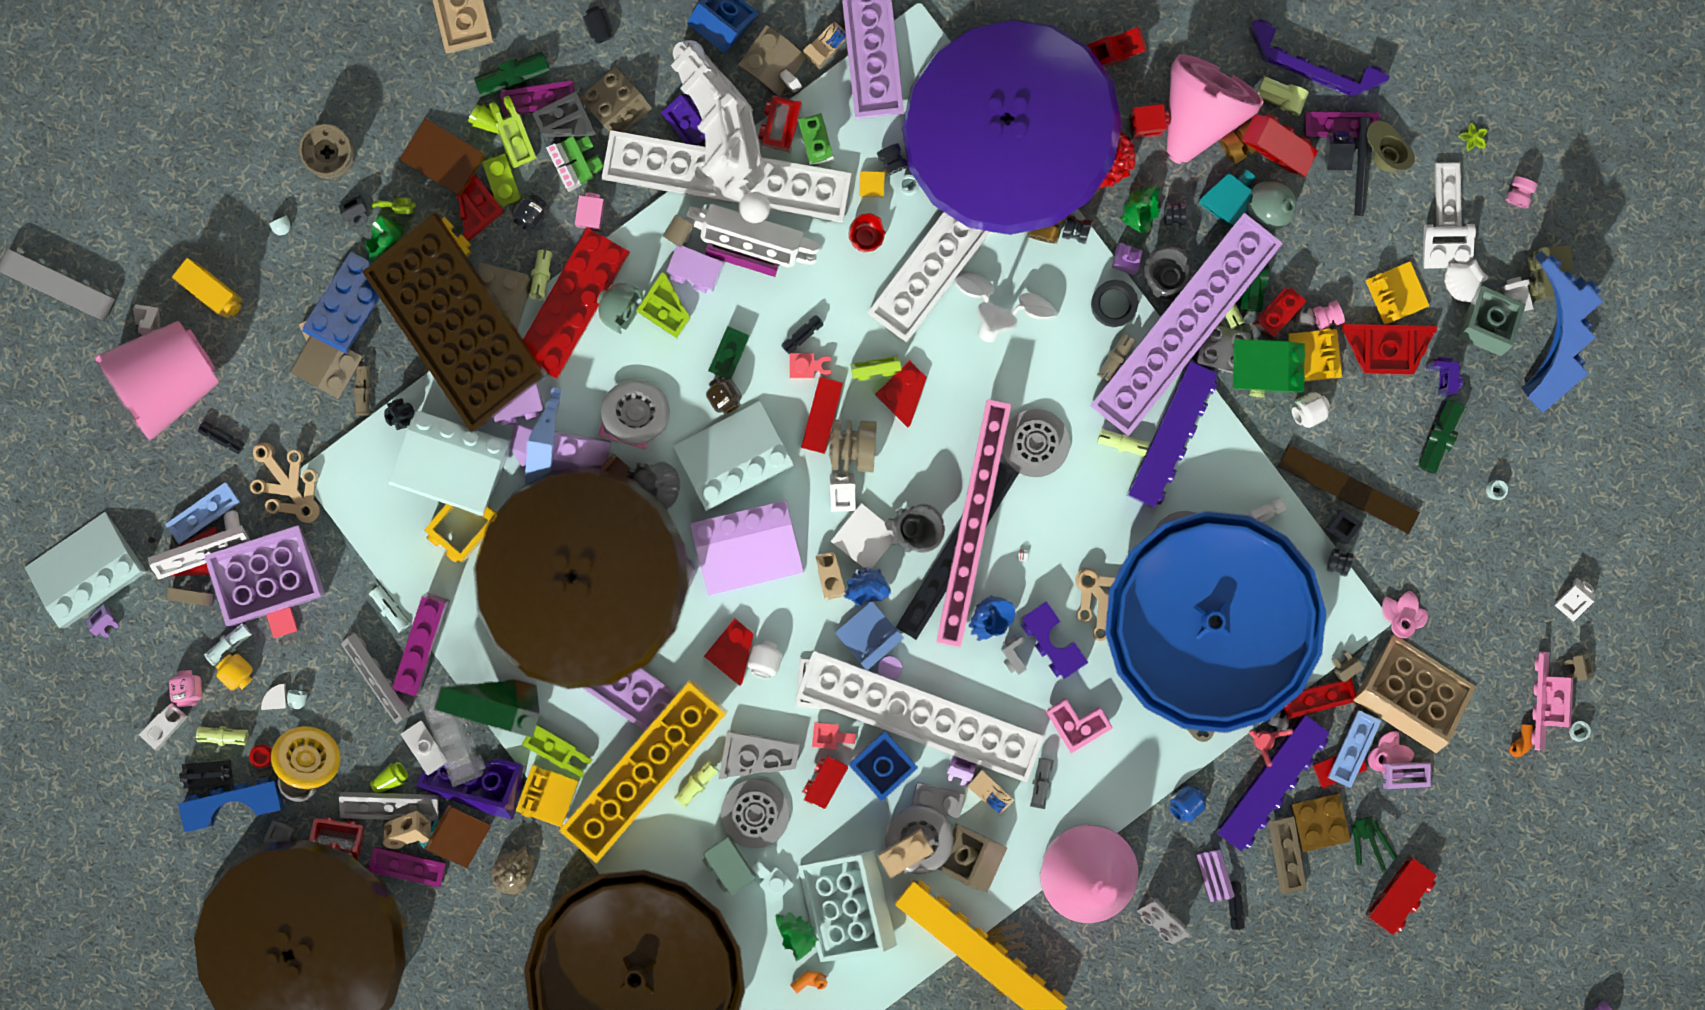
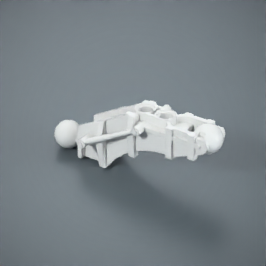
(729, 130)

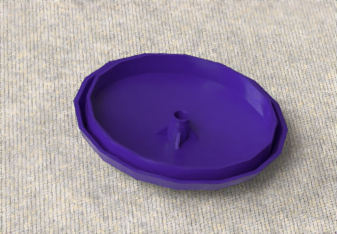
(1019, 172)

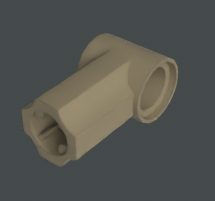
(678, 231)

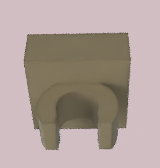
(1582, 666)
(1348, 668)

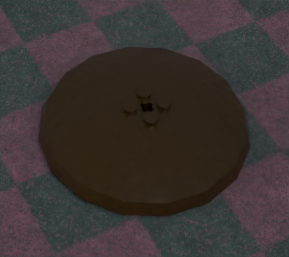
(626, 588)
(305, 902)
(628, 926)

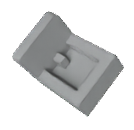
(1013, 661)

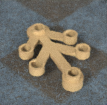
(288, 485)
(1094, 588)

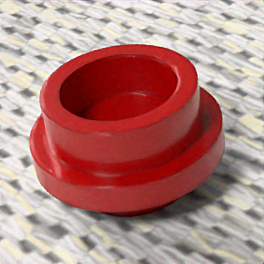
(260, 756)

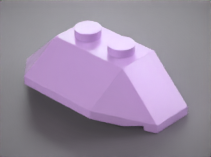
(569, 449)

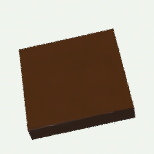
(457, 836)

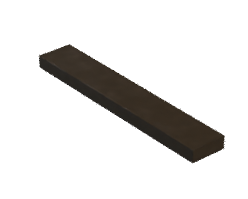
(1348, 489)

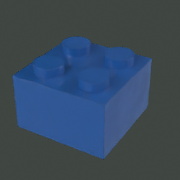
(883, 765)

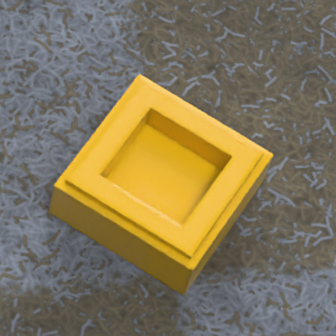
(871, 184)

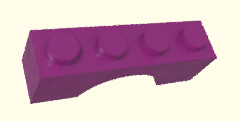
(420, 642)

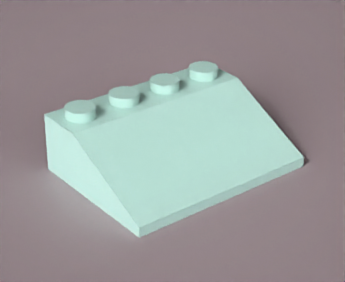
(733, 456)
(449, 462)
(84, 571)
(847, 906)

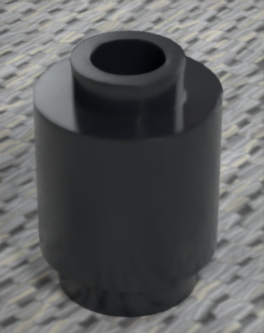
(598, 24)

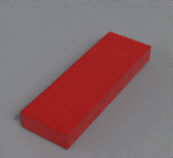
(821, 415)
(1321, 698)

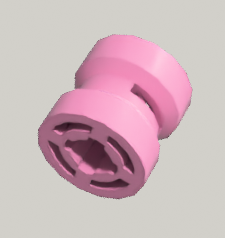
(1521, 192)
(1327, 315)

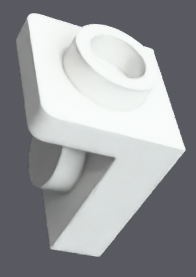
(1519, 291)
(147, 318)
(842, 492)
(1576, 599)

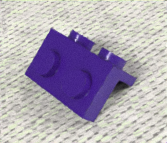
(1449, 379)

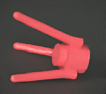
(1265, 740)

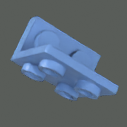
(869, 635)

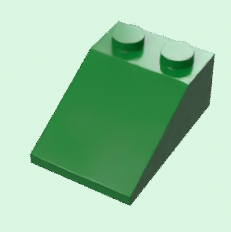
(1268, 366)

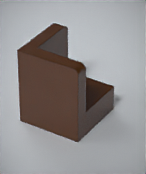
(616, 466)

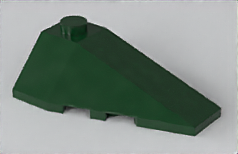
(501, 704)

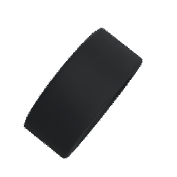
(1119, 285)

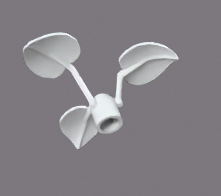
(995, 318)

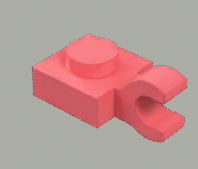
(828, 736)

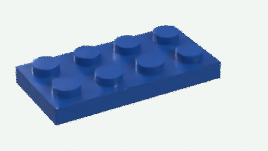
(343, 306)

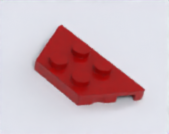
(1388, 347)

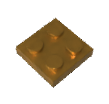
(1320, 822)

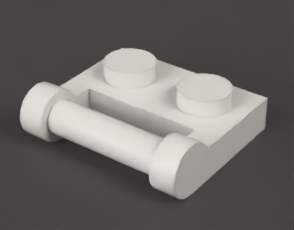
(1443, 253)

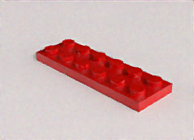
(574, 300)

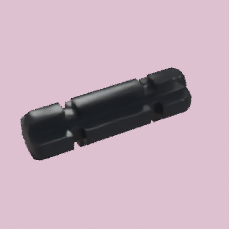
(802, 334)
(221, 437)
(1236, 907)

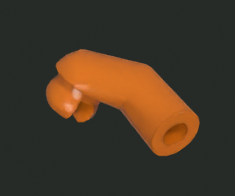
(1524, 743)
(809, 978)

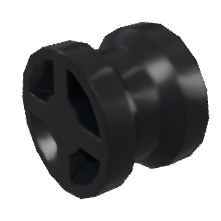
(1175, 213)
(1339, 562)

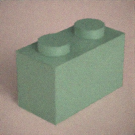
(728, 865)

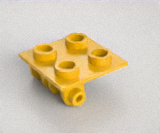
(1397, 293)
(1321, 354)
(546, 796)

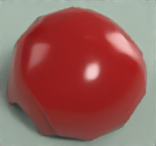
(866, 232)

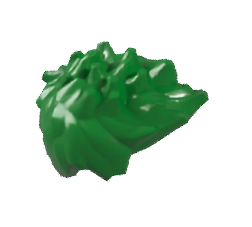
(1141, 208)
(385, 235)
(796, 934)

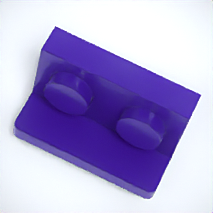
(684, 119)

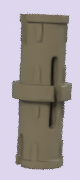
(1116, 357)
(362, 391)

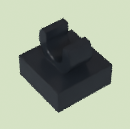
(353, 208)

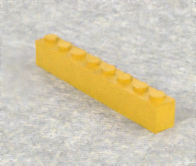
(976, 950)

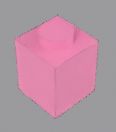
(590, 211)

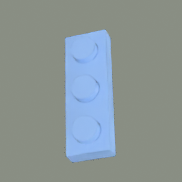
(203, 513)
(1354, 749)

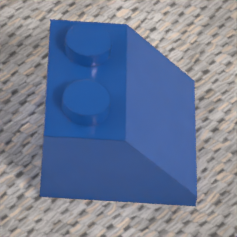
(722, 21)

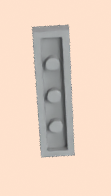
(371, 671)
(387, 805)

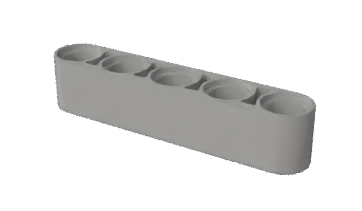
(56, 284)

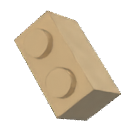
(905, 853)

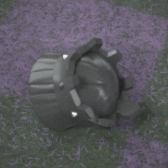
(1167, 271)
(659, 480)
(917, 528)

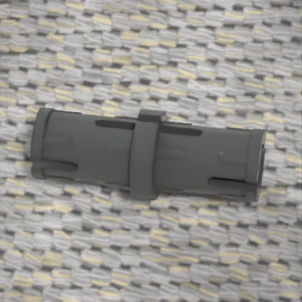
(1041, 783)

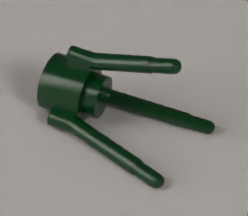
(1366, 829)

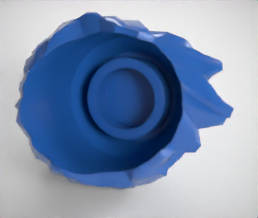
(867, 586)
(992, 617)

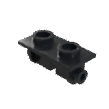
(206, 774)

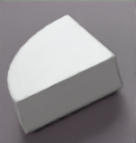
(790, 81)
(275, 698)

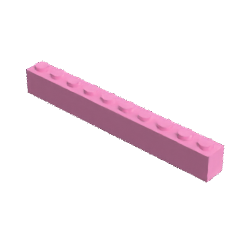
(973, 523)

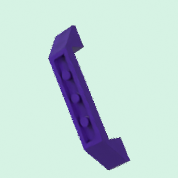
(1263, 34)

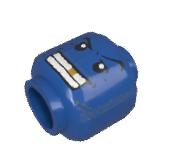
(1187, 803)

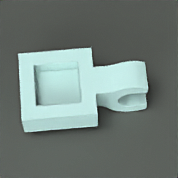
(773, 881)

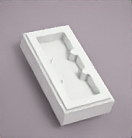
(423, 747)

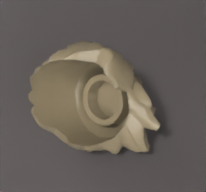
(513, 871)

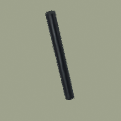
(1361, 167)

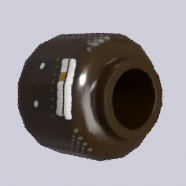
(723, 395)

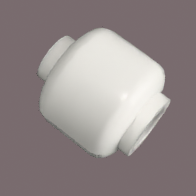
(1310, 409)
(765, 660)

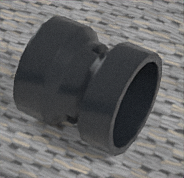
(893, 162)
(1081, 231)

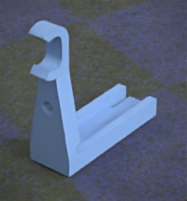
(541, 441)

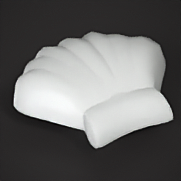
(1464, 280)

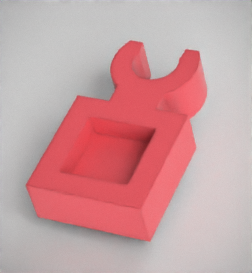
(803, 365)

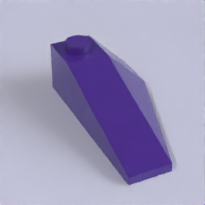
(493, 792)

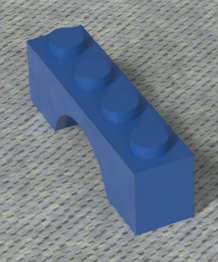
(201, 812)

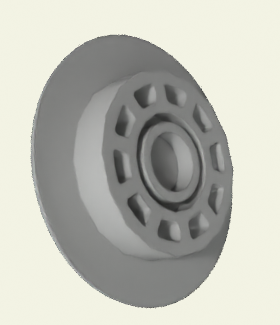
(635, 412)
(1036, 443)
(755, 813)
(932, 817)

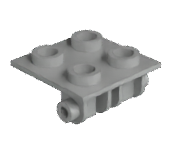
(1219, 348)
(1169, 927)

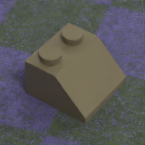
(769, 57)
(325, 366)
(973, 858)

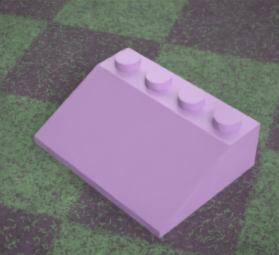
(746, 547)
(264, 576)

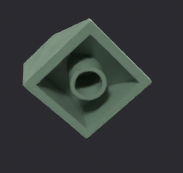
(1491, 321)

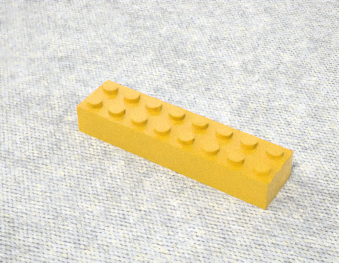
(643, 770)

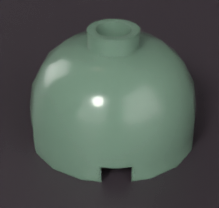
(1272, 205)
(619, 306)

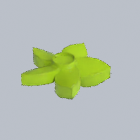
(1474, 137)

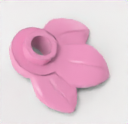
(1405, 611)
(1391, 751)

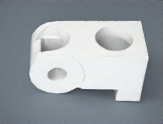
(163, 726)

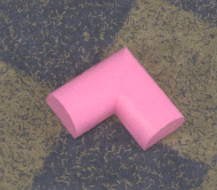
(1077, 731)

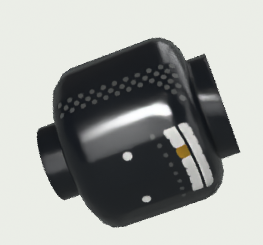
(529, 211)

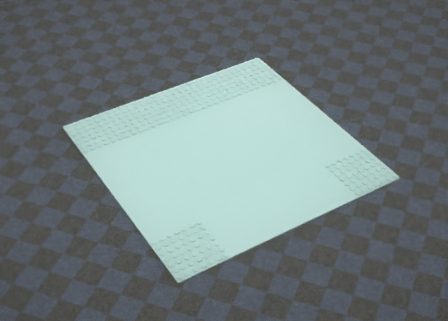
(1061, 520)

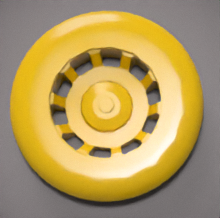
(305, 760)

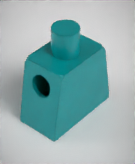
(1229, 198)

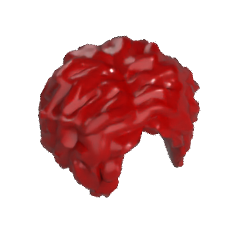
(1123, 162)

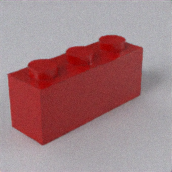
(1280, 144)
(1402, 896)

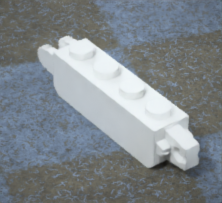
(759, 240)

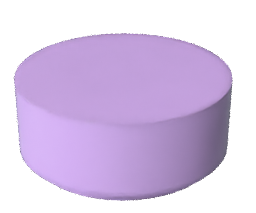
(890, 667)

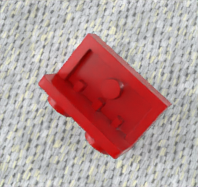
(828, 777)

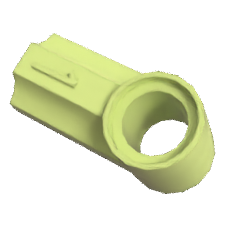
(1286, 96)

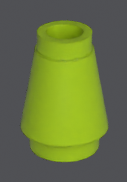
(483, 118)
(390, 777)

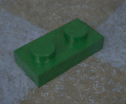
(729, 353)

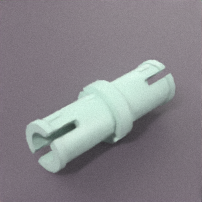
(380, 595)
(227, 644)

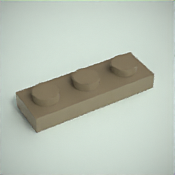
(1287, 855)

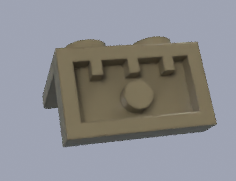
(615, 102)

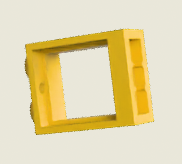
(208, 288)
(453, 553)

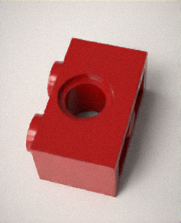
(1149, 121)

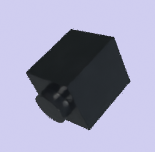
(1339, 150)
(1343, 526)

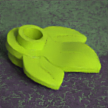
(400, 206)

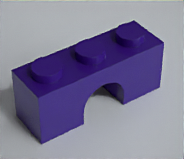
(1039, 624)

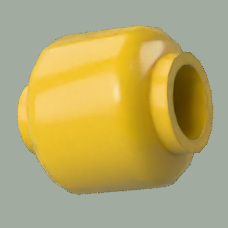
(234, 672)

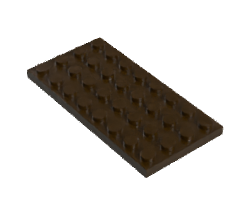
(454, 322)

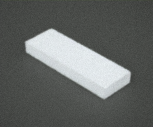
(1448, 194)

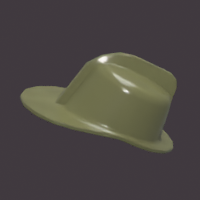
(1389, 148)

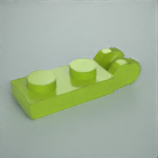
(513, 134)
(555, 750)

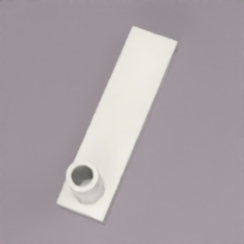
(193, 553)

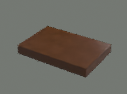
(442, 157)

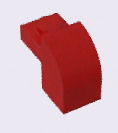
(1119, 48)

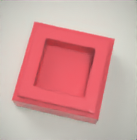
(282, 622)

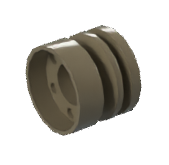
(316, 142)
(853, 445)

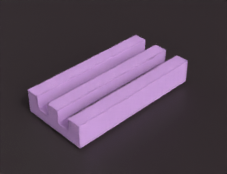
(1389, 775)
(1211, 875)

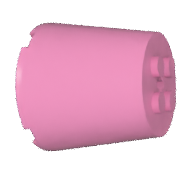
(159, 375)

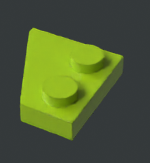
(664, 307)

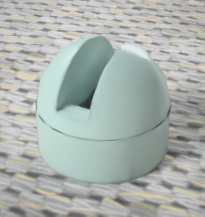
(907, 181)
(280, 226)
(1497, 484)
(296, 700)
(1576, 726)

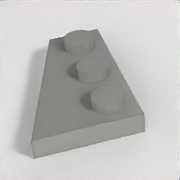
(753, 754)

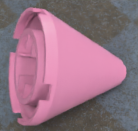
(1204, 106)
(1089, 873)

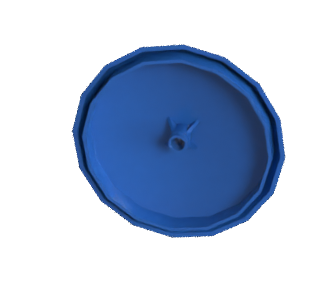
(1264, 633)

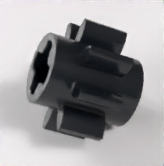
(399, 414)

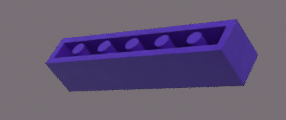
(1171, 435)
(1272, 782)

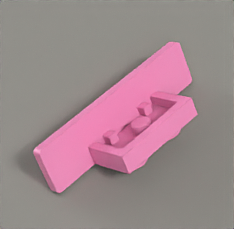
(1553, 701)

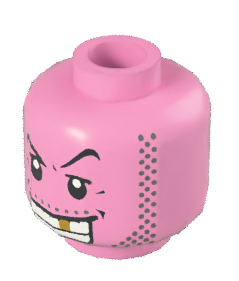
(185, 689)

